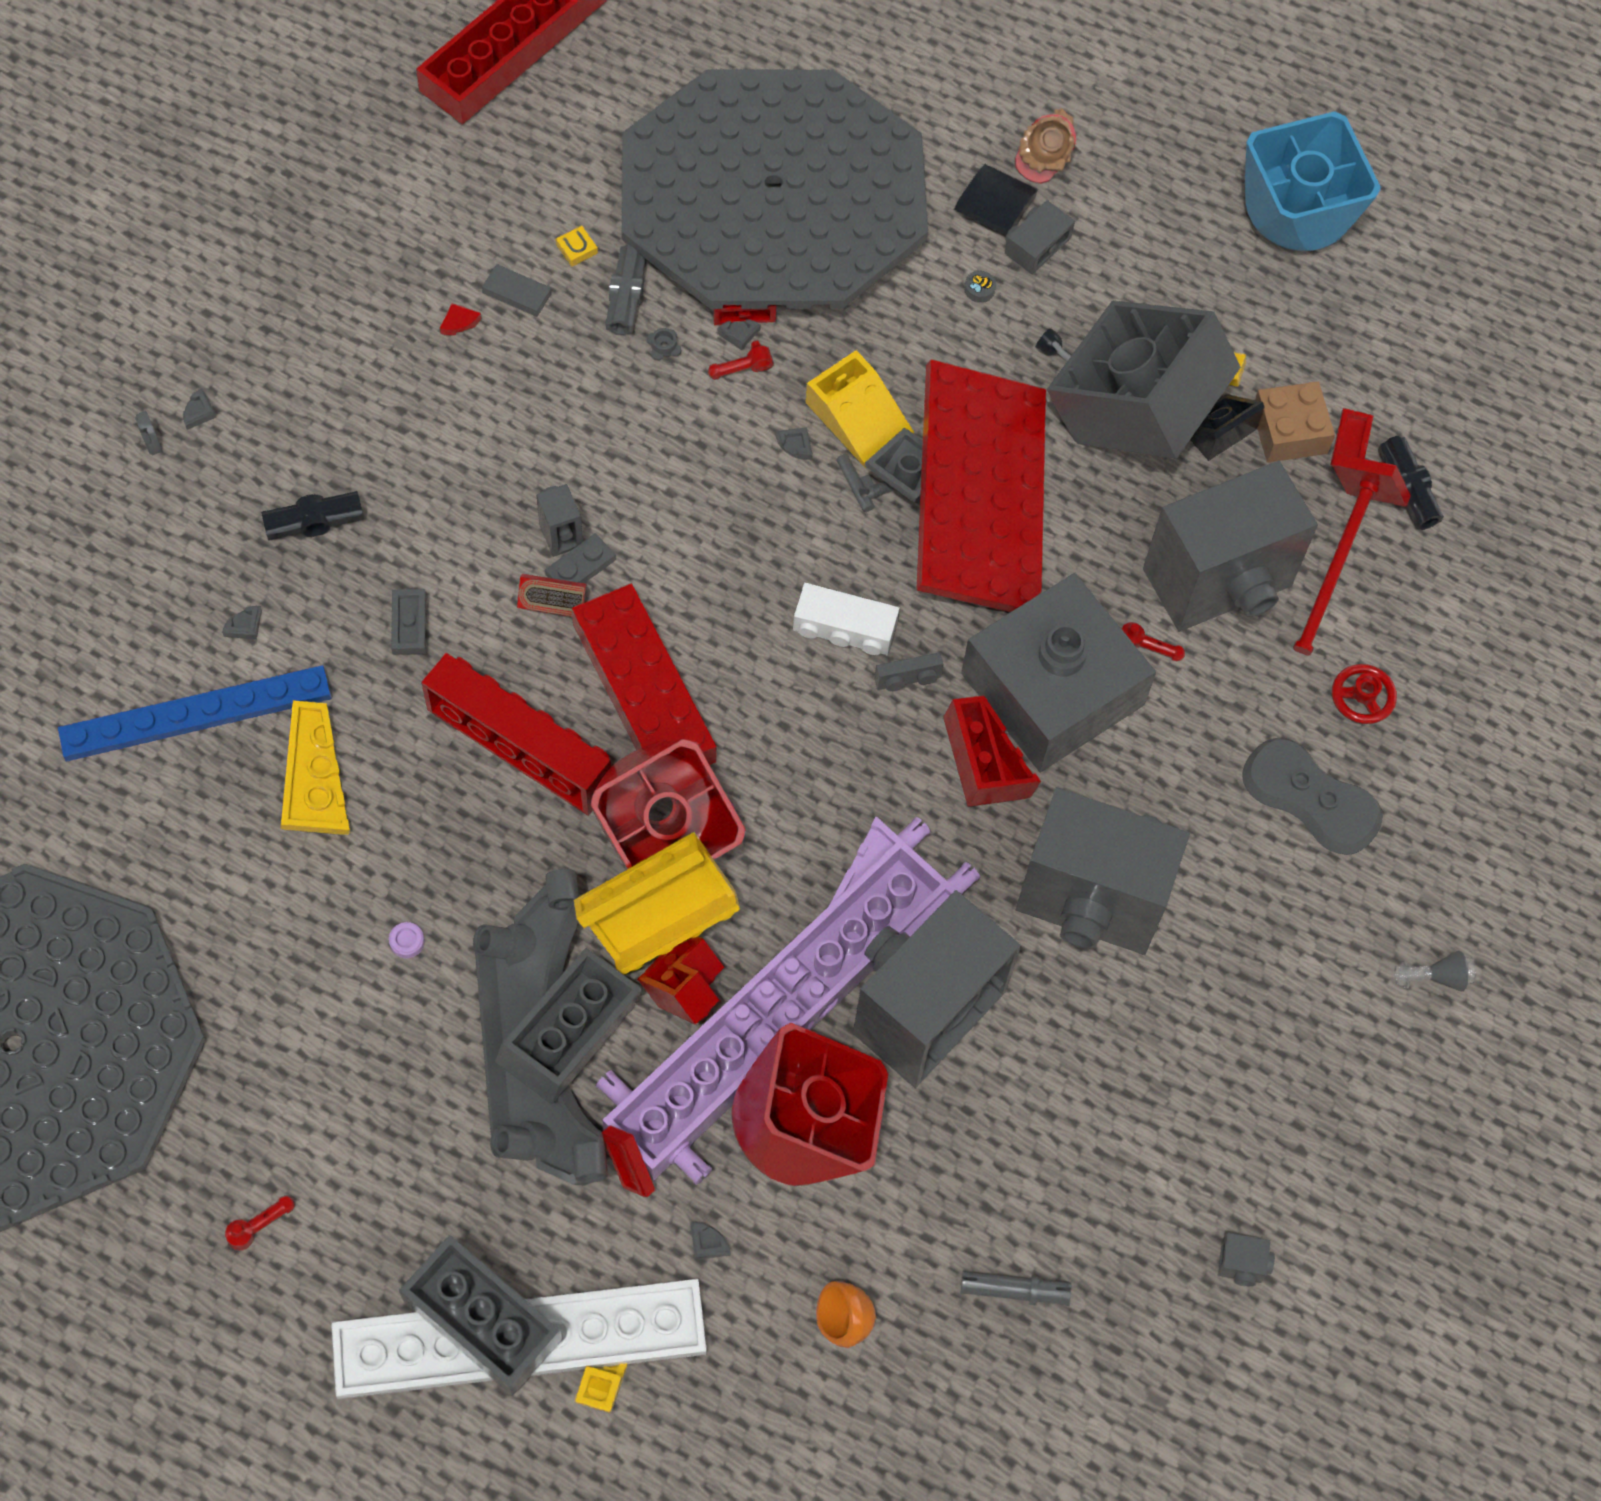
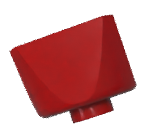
(660, 771)
(809, 1108)

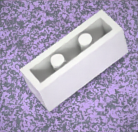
(845, 619)

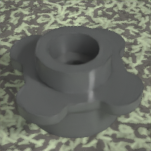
(661, 336)

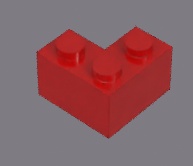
(682, 980)

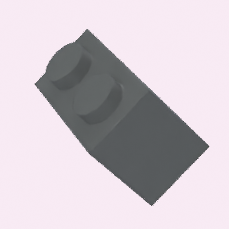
(1038, 236)
(559, 519)

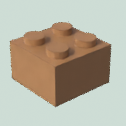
(1294, 422)

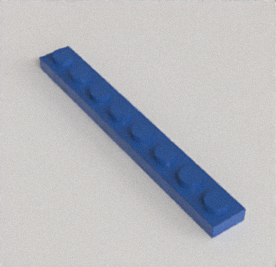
(192, 713)

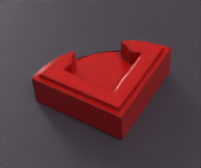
(459, 320)

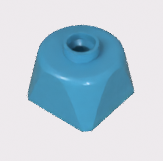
(1307, 181)

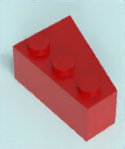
(984, 754)

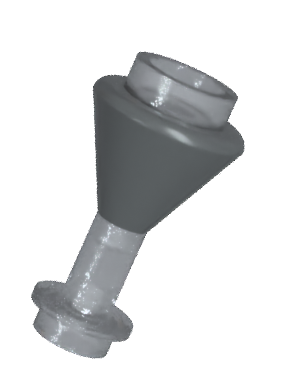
(1453, 971)

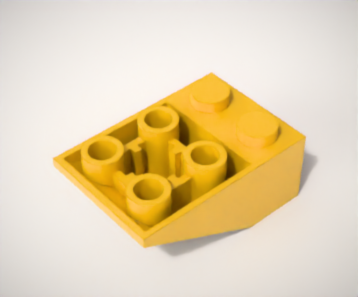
(856, 406)

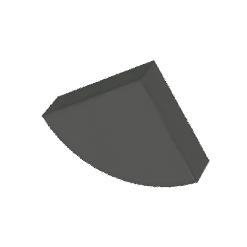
(739, 332)
(198, 410)
(148, 433)
(795, 442)
(244, 624)
(708, 1242)

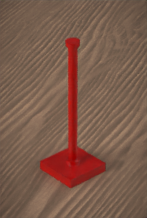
(1368, 482)

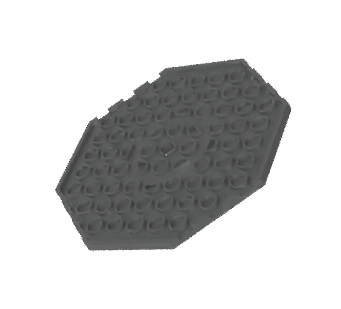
(832, 229)
(99, 1036)

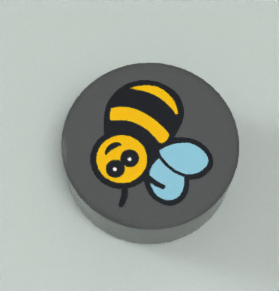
(980, 286)

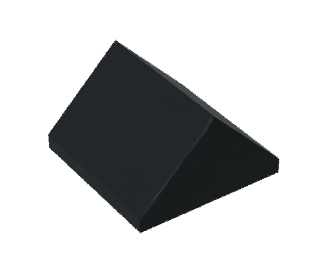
(1227, 424)

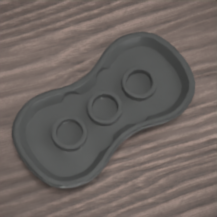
(1335, 812)

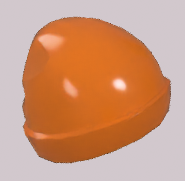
(845, 1314)

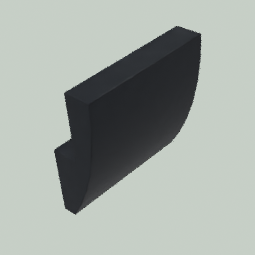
(995, 199)

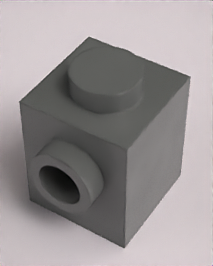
(1245, 1259)

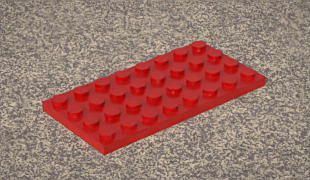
(981, 488)

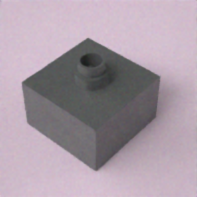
(1144, 378)
(1229, 547)
(1057, 671)
(1101, 873)
(932, 986)

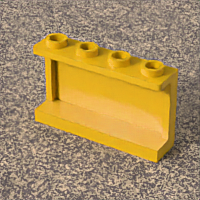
(658, 904)

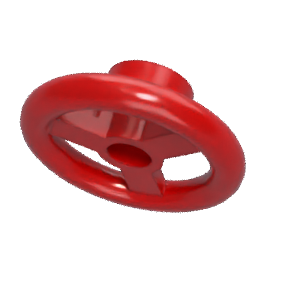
(1371, 680)

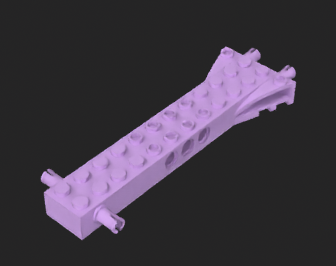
(799, 986)

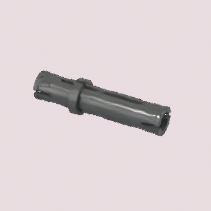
(1016, 1288)

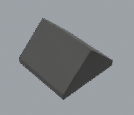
(900, 464)

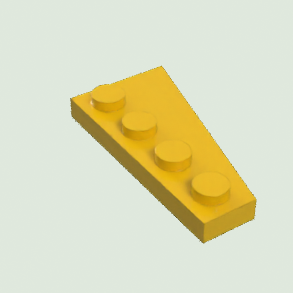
(312, 780)

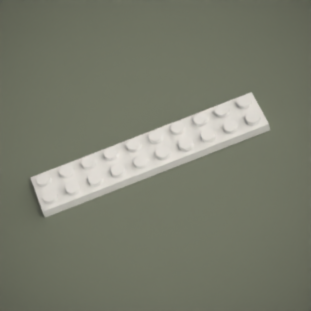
(595, 1330)

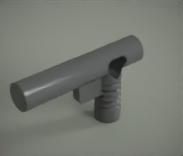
(863, 484)

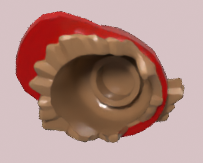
(1046, 147)

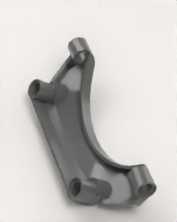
(512, 975)

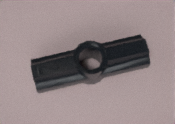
(1422, 504)
(312, 515)

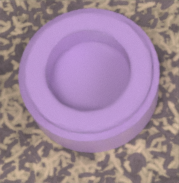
(406, 940)

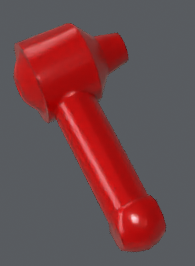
(757, 359)
(1139, 639)
(241, 1233)

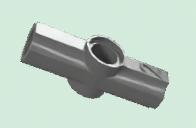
(625, 291)

